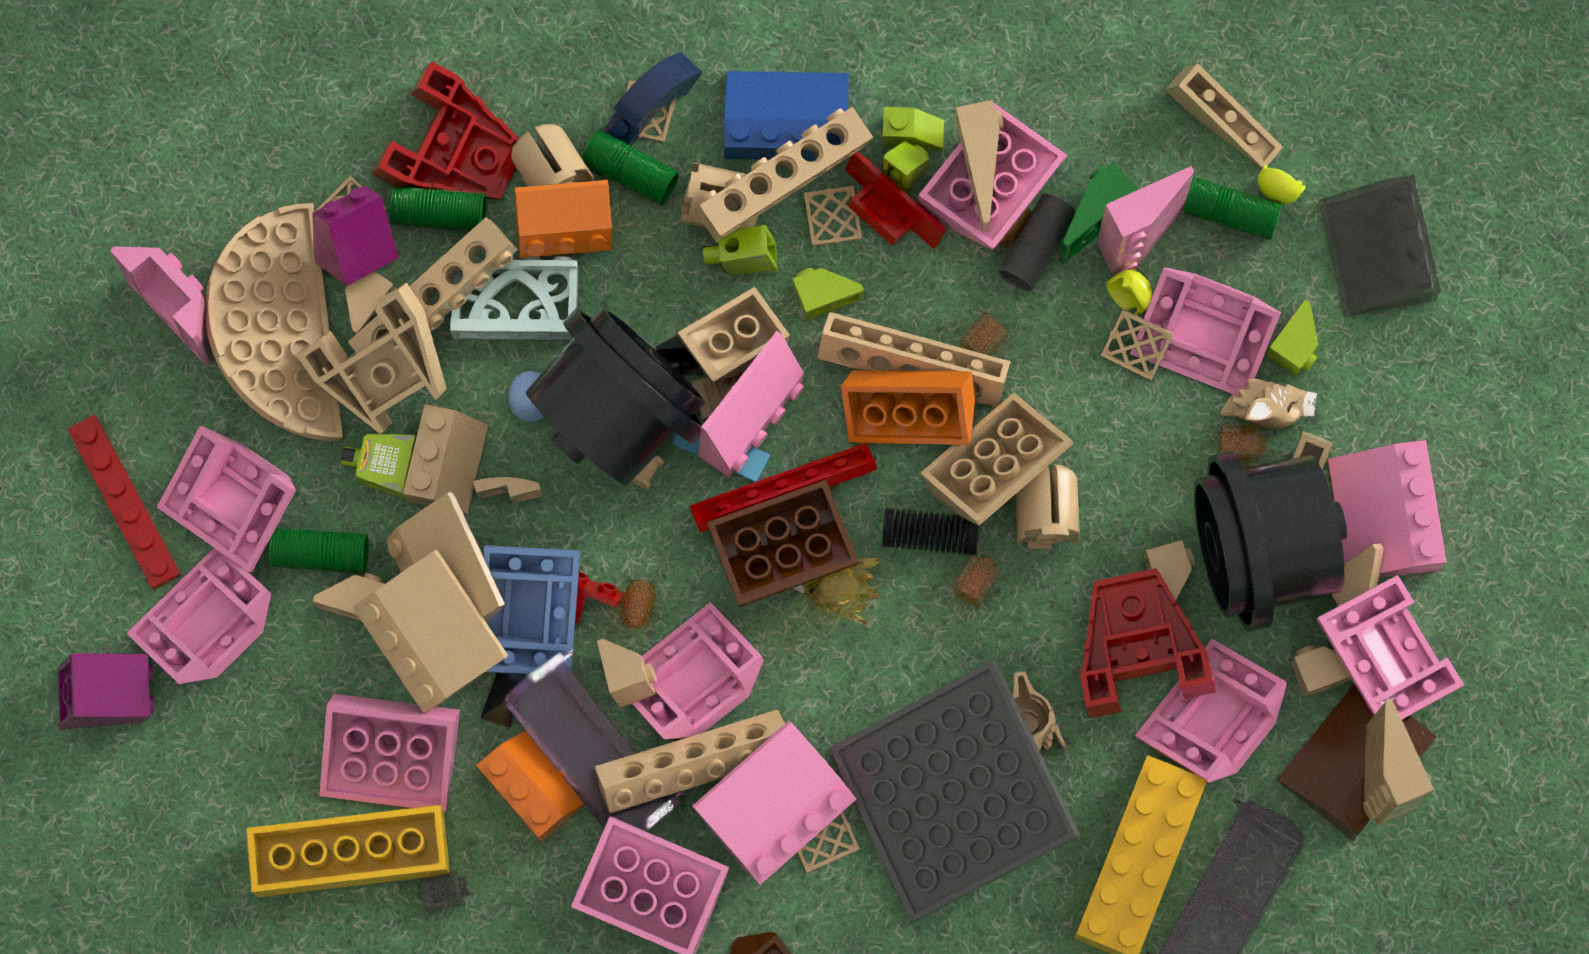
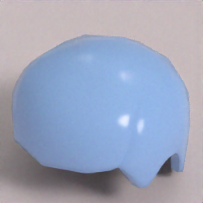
(518, 400)

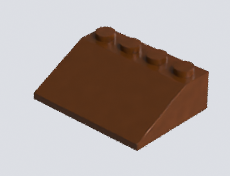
(782, 543)
(1332, 764)

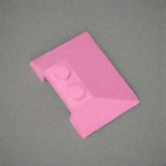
(168, 293)
(1215, 329)
(227, 496)
(204, 620)
(1387, 650)
(700, 675)
(1219, 729)

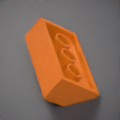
(909, 406)

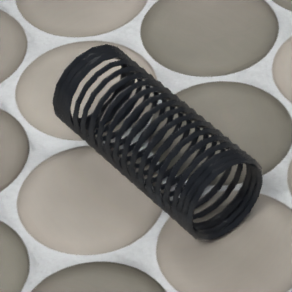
(966, 530)

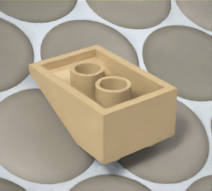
(732, 335)

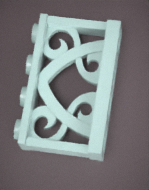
(524, 328)

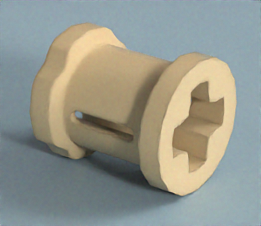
(644, 477)

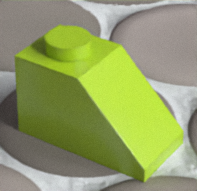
(913, 126)
(905, 165)
(824, 291)
(1296, 342)

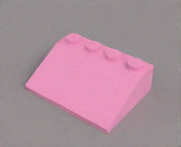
(1021, 170)
(1140, 219)
(751, 407)
(1390, 502)
(388, 752)
(774, 802)
(650, 887)

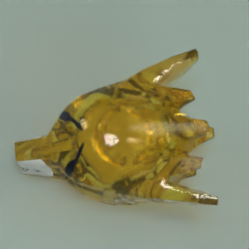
(844, 591)

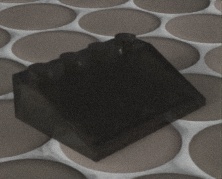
(1380, 247)

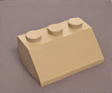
(445, 457)

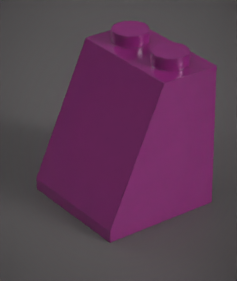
(353, 236)
(104, 690)

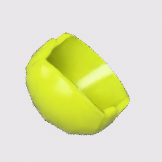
(1279, 185)
(1130, 290)

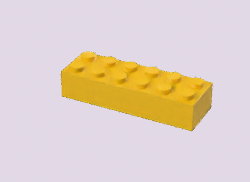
(347, 851)
(1140, 858)

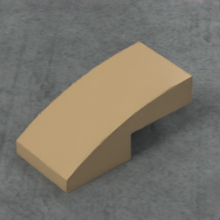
(518, 488)

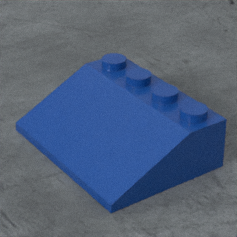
(776, 108)

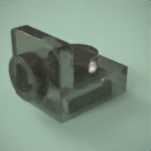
(444, 891)

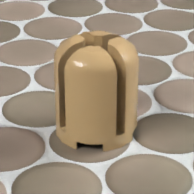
(560, 153)
(702, 181)
(1048, 509)

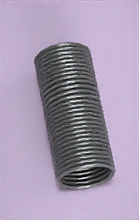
(1042, 231)

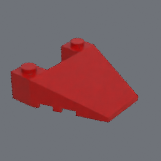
(462, 146)
(1135, 634)

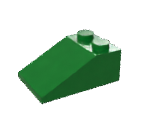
(1104, 187)

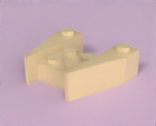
(383, 369)

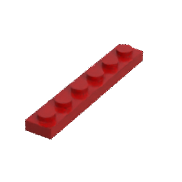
(833, 468)
(124, 502)

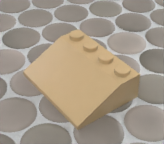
(1002, 458)
(446, 529)
(430, 631)
(1393, 771)

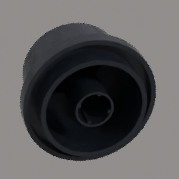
(614, 397)
(1268, 535)

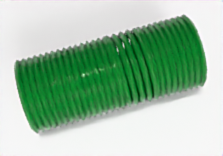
(631, 168)
(1232, 208)
(449, 209)
(307, 550)

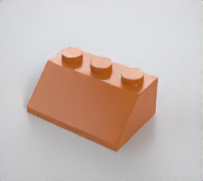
(563, 219)
(531, 785)

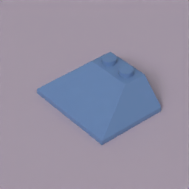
(538, 606)

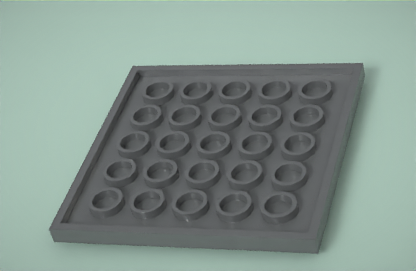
(954, 791)

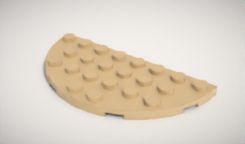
(262, 311)

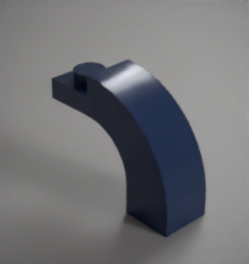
(649, 94)

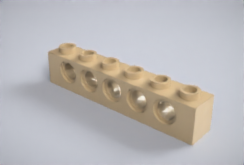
(845, 125)
(440, 275)
(876, 347)
(683, 762)

